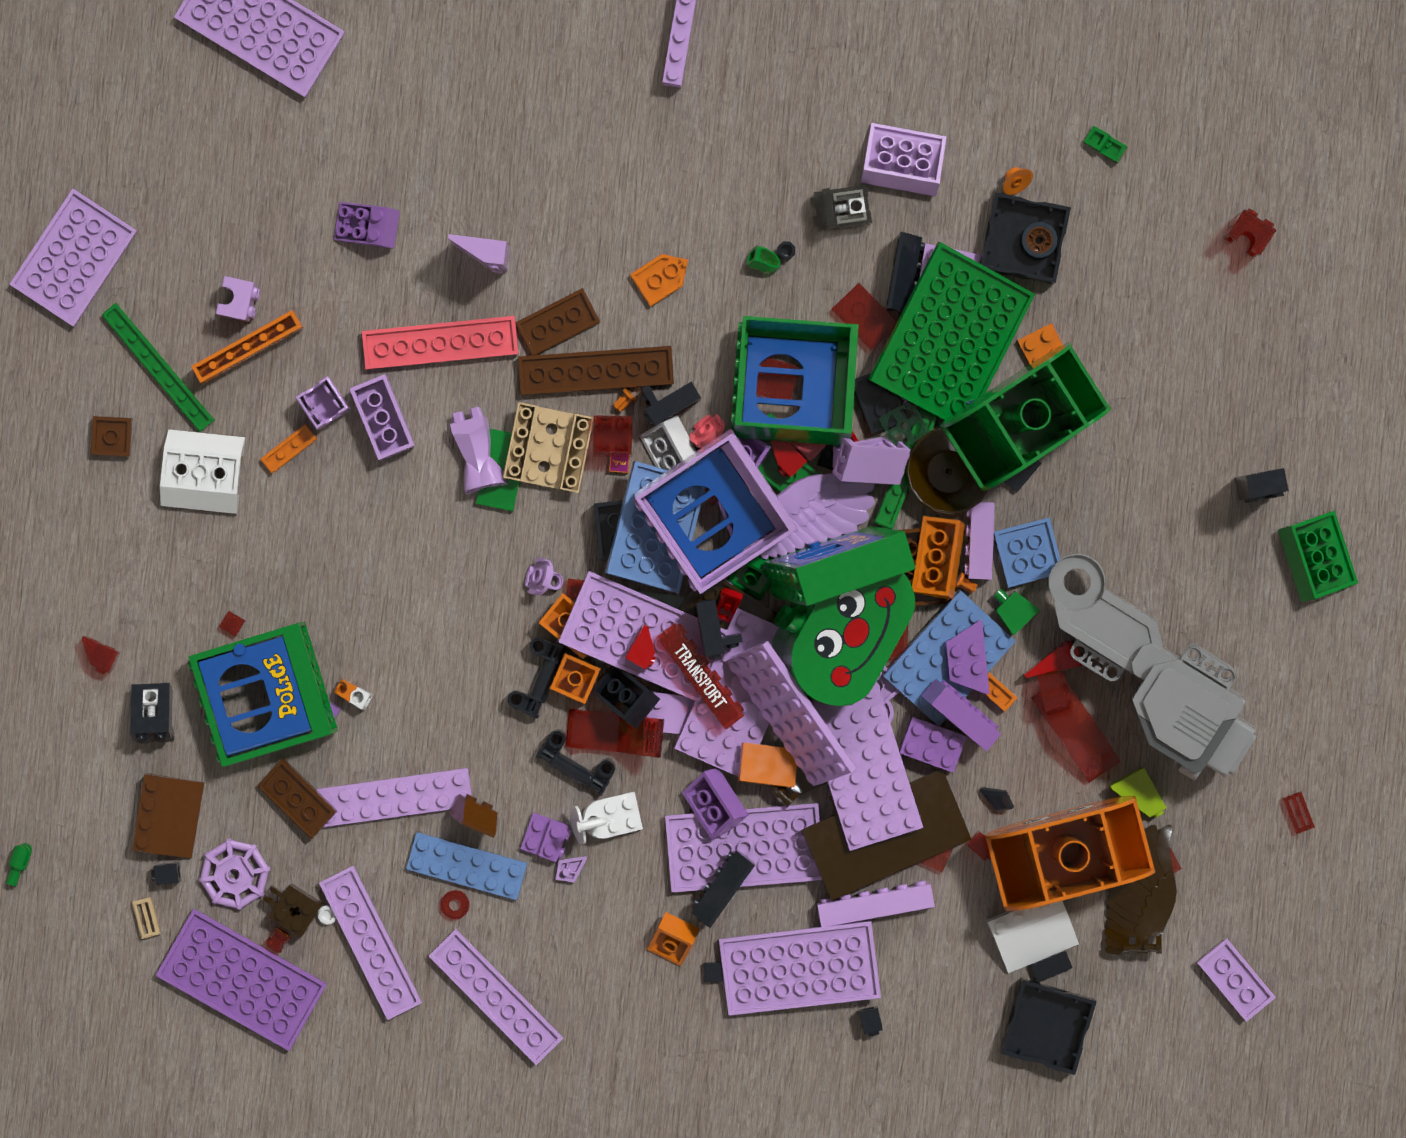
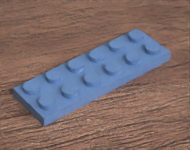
(466, 866)

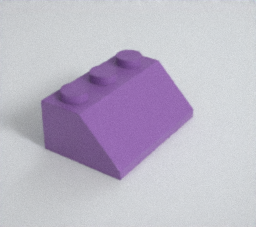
(714, 803)

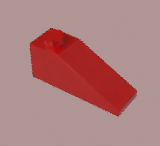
(787, 458)
(1057, 659)

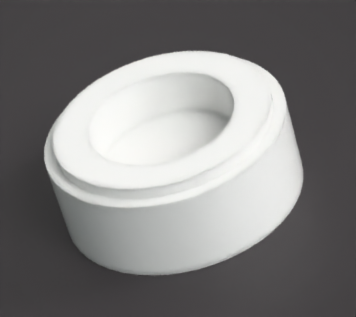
(326, 915)

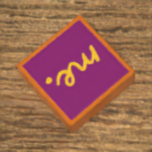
(619, 464)

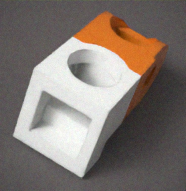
(353, 694)

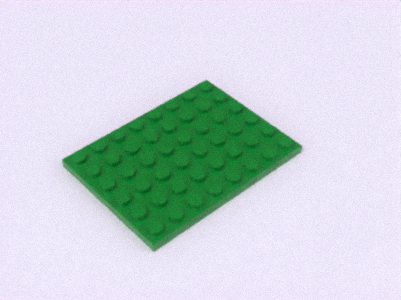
(951, 333)

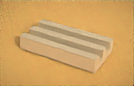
(153, 914)

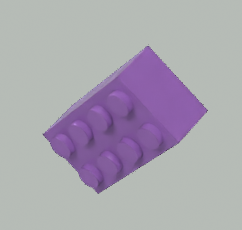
(962, 713)

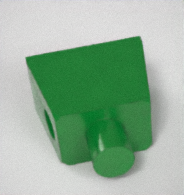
(1014, 610)

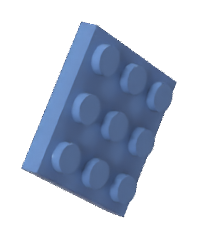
(1027, 551)

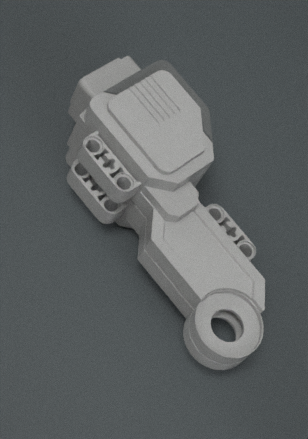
(1180, 702)

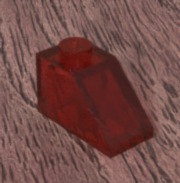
(100, 655)

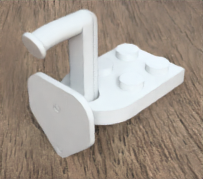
(612, 817)

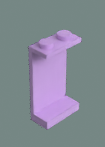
(871, 463)

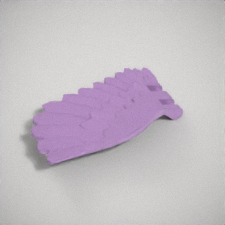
(821, 510)

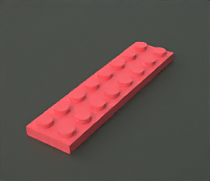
(440, 342)

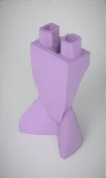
(475, 444)

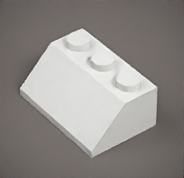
(668, 444)

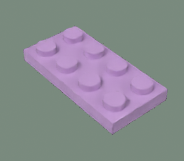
(1236, 979)

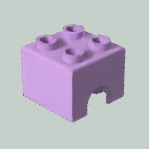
(243, 302)
(323, 403)

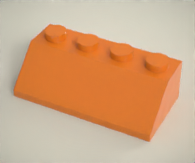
(938, 557)

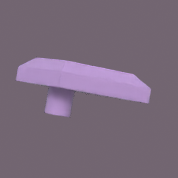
(570, 868)

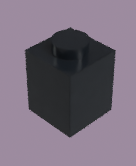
(166, 873)
(871, 1020)

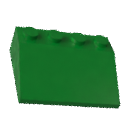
(1317, 556)

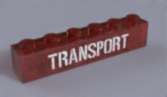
(700, 676)

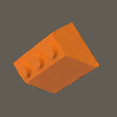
(557, 617)

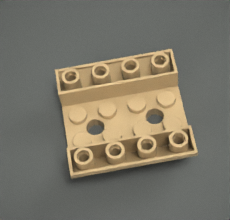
(563, 450)

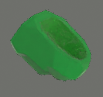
(763, 259)

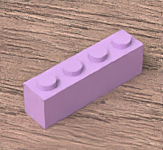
(980, 541)

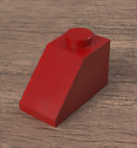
(642, 649)

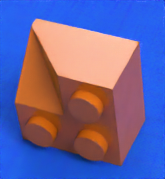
(575, 678)

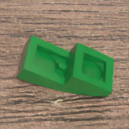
(1105, 144)

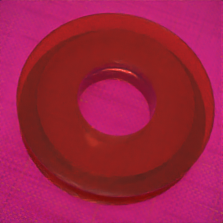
(454, 914)

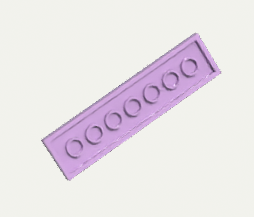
(396, 796)
(370, 942)
(496, 996)

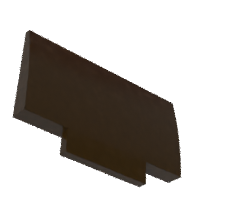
(850, 870)

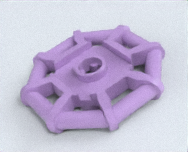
(245, 875)

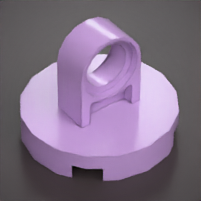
(540, 577)

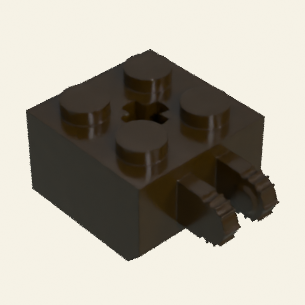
(290, 899)

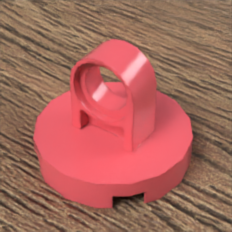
(707, 430)

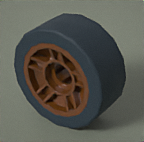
(1039, 230)

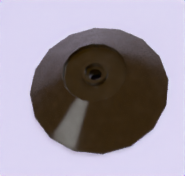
(932, 485)

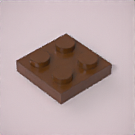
(111, 436)

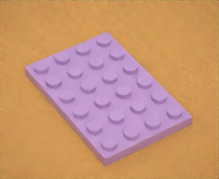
(73, 257)

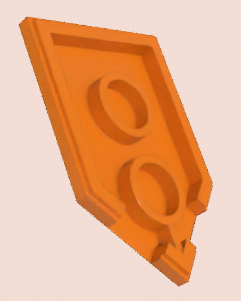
(660, 277)

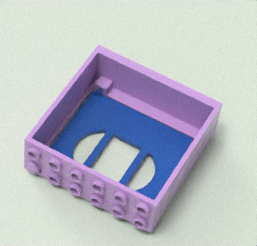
(743, 510)

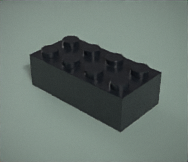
(1262, 485)

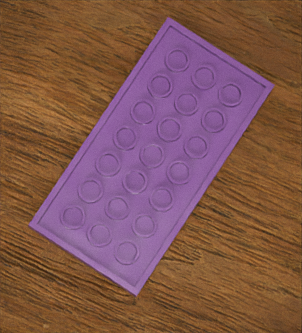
(241, 979)

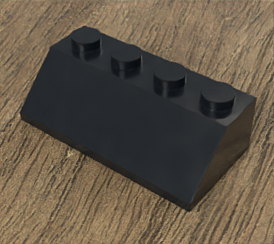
(904, 271)
(723, 887)

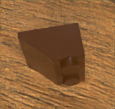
(475, 815)

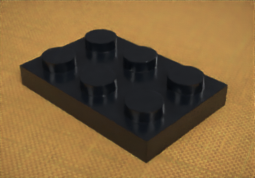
(876, 402)

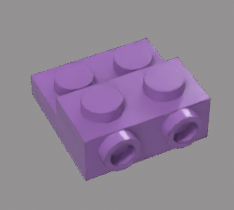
(546, 837)

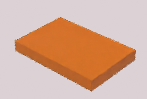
(767, 765)

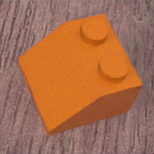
(673, 938)

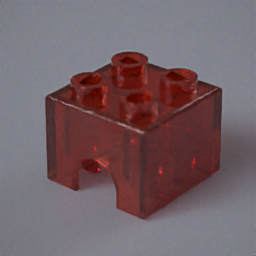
(1256, 230)
(612, 436)

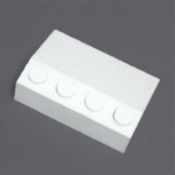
(1032, 934)

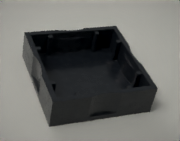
(1006, 223)
(1047, 1026)

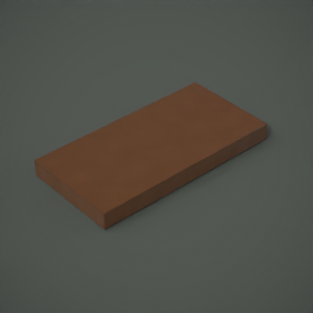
(557, 322)
(297, 798)

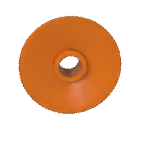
(1016, 180)

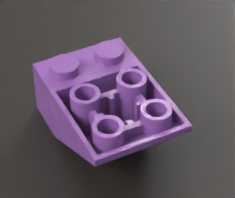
(367, 225)

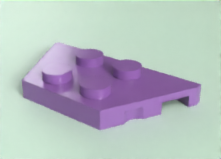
(968, 658)

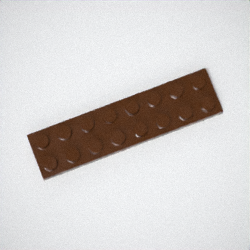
(596, 370)

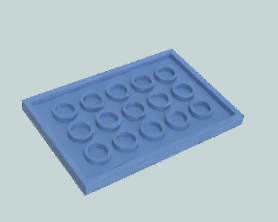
(635, 547)
(926, 655)

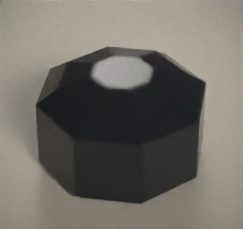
(786, 250)

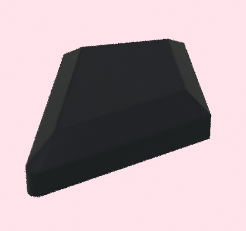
(997, 798)

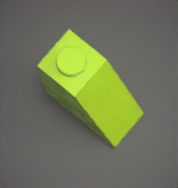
(1140, 785)

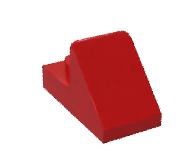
(728, 604)

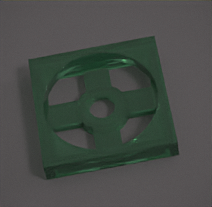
(910, 422)

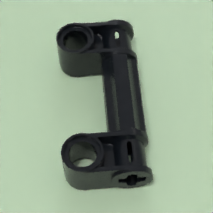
(544, 679)
(573, 769)

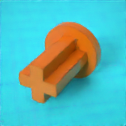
(624, 400)
(965, 583)

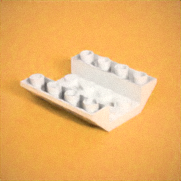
(202, 456)

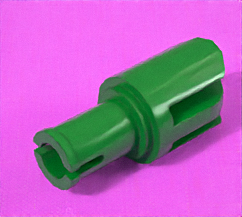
(18, 862)

